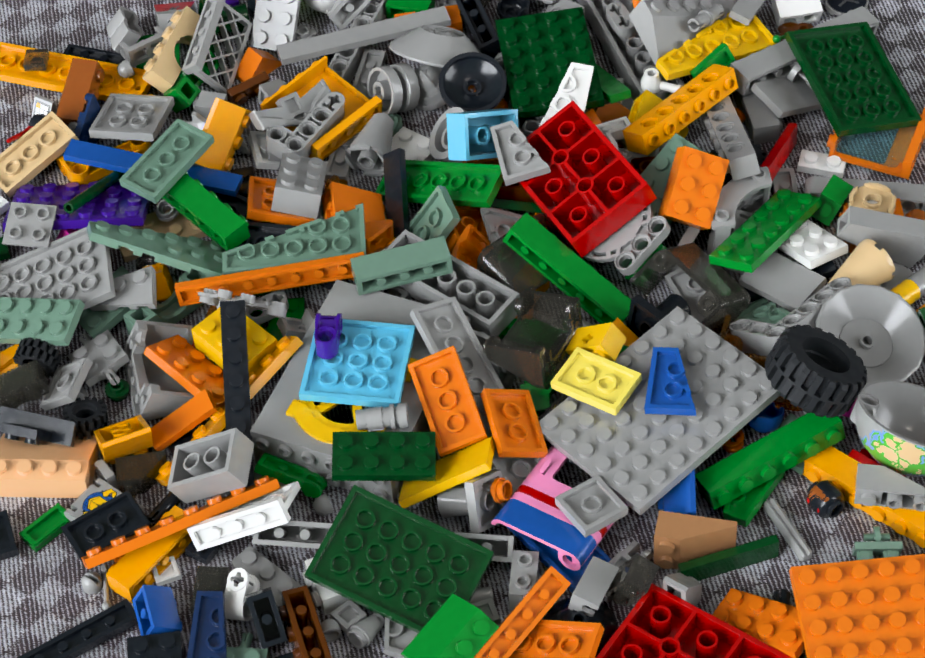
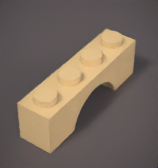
(163, 68)

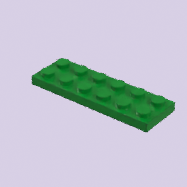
(466, 182)
(765, 230)

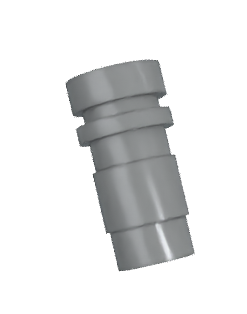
(380, 417)

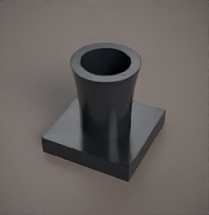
(644, 315)

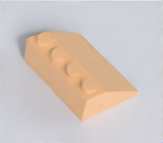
(46, 468)

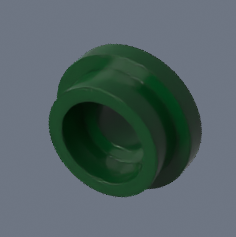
(117, 392)

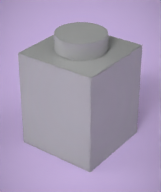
(205, 101)

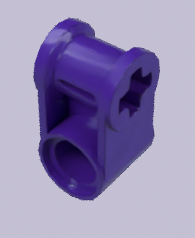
(327, 335)

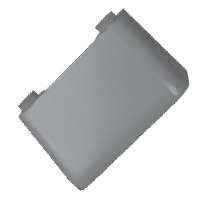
(152, 389)

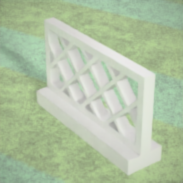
(245, 519)

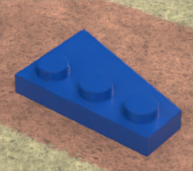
(667, 385)

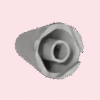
(370, 145)

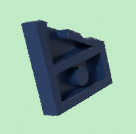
(86, 119)

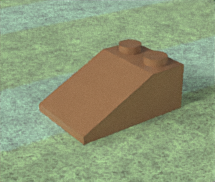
(688, 537)

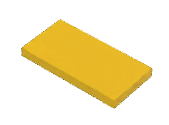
(451, 472)

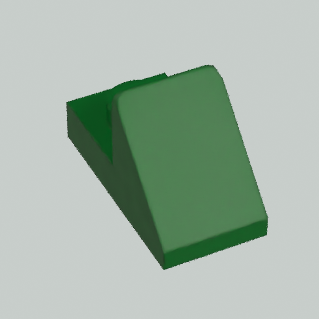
(832, 199)

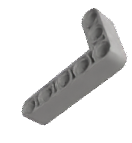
(761, 336)

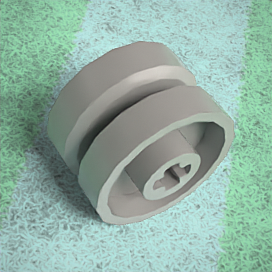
(395, 86)

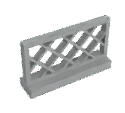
(206, 36)

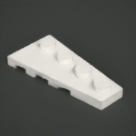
(573, 87)

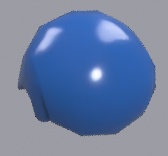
(768, 419)

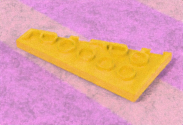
(739, 38)

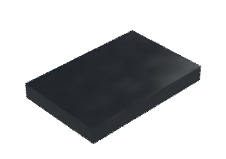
(104, 523)

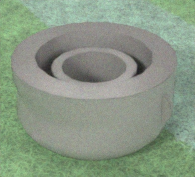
(439, 140)

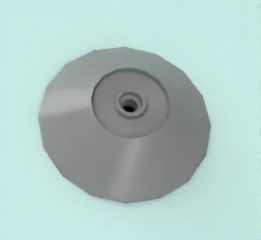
(432, 45)
(883, 321)

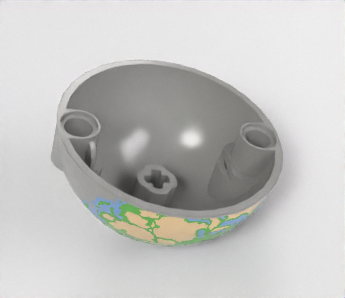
(893, 424)

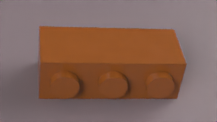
(82, 78)

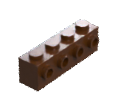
(303, 624)

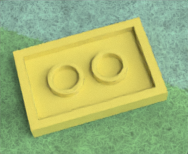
(596, 381)

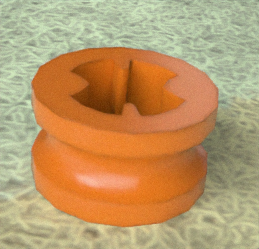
(733, 447)

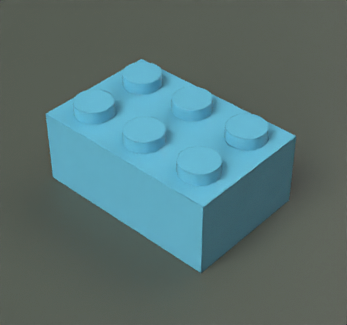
(471, 134)

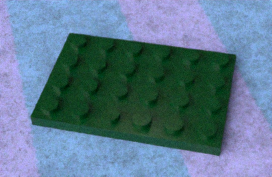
(538, 54)
(852, 79)
(396, 560)

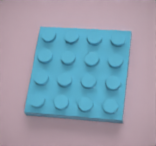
(367, 368)

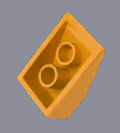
(124, 438)

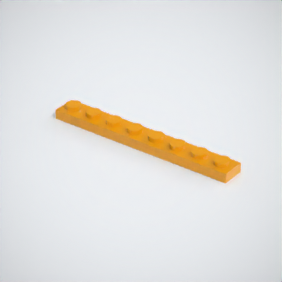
(268, 367)

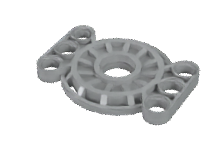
(624, 242)

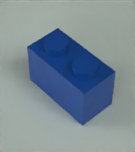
(156, 610)

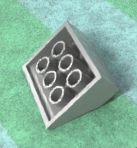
(665, 23)

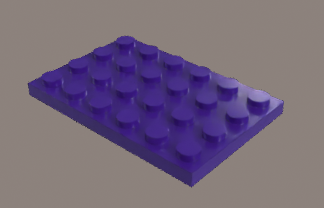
(113, 206)

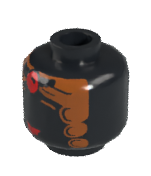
(825, 499)

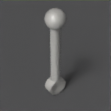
(106, 604)

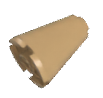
(867, 265)

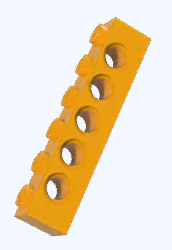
(680, 109)

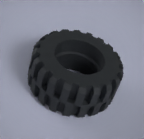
(815, 371)

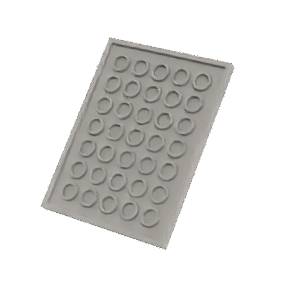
(651, 453)

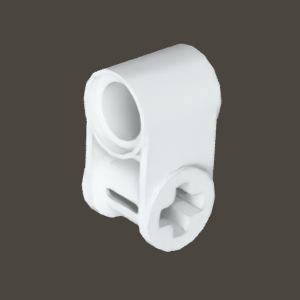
(235, 600)

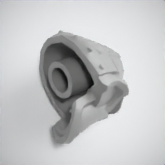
(428, 80)

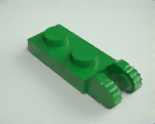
(287, 472)

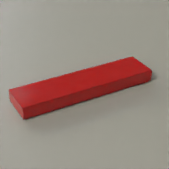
(781, 150)

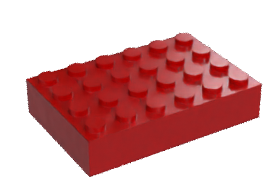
(589, 183)
(673, 628)

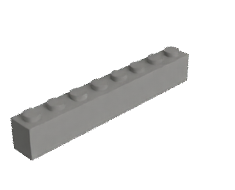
(778, 59)

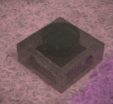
(36, 60)

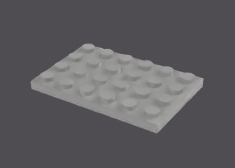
(65, 270)

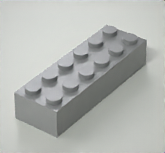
(479, 296)

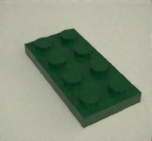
(384, 456)

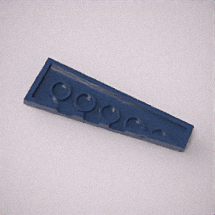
(208, 626)

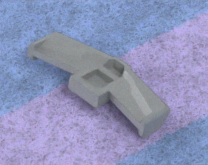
(290, 109)

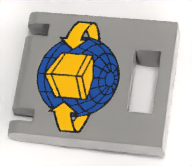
(91, 498)

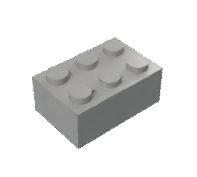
(299, 185)
(210, 465)

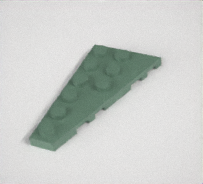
(306, 242)
(168, 248)

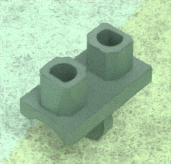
(877, 545)

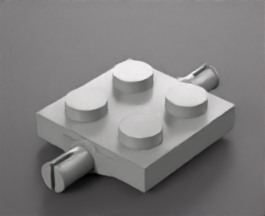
(105, 355)

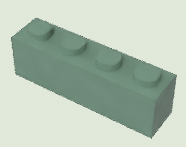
(401, 265)

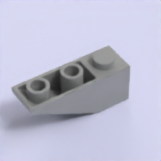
(886, 488)

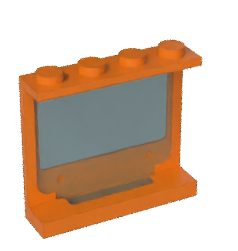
(882, 151)

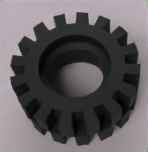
(35, 350)
(88, 414)

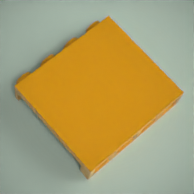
(357, 106)

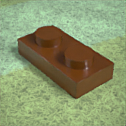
(242, 92)

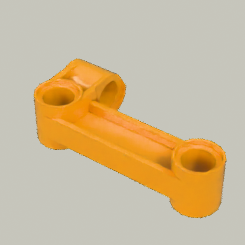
(85, 174)

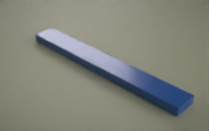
(122, 160)

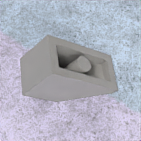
(683, 587)

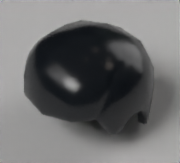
(513, 8)

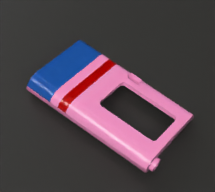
(535, 514)

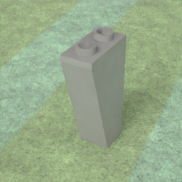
(898, 235)

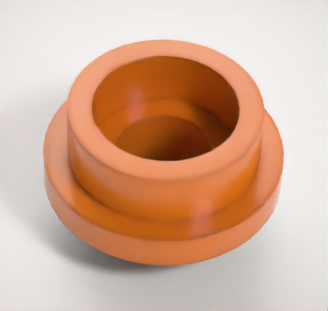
(501, 490)

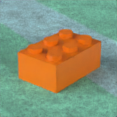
(693, 188)

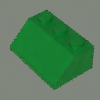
(452, 632)

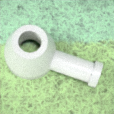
(653, 82)

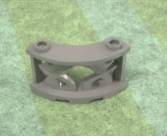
(743, 194)

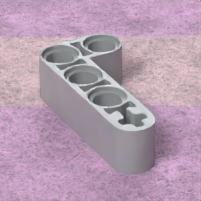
(313, 127)

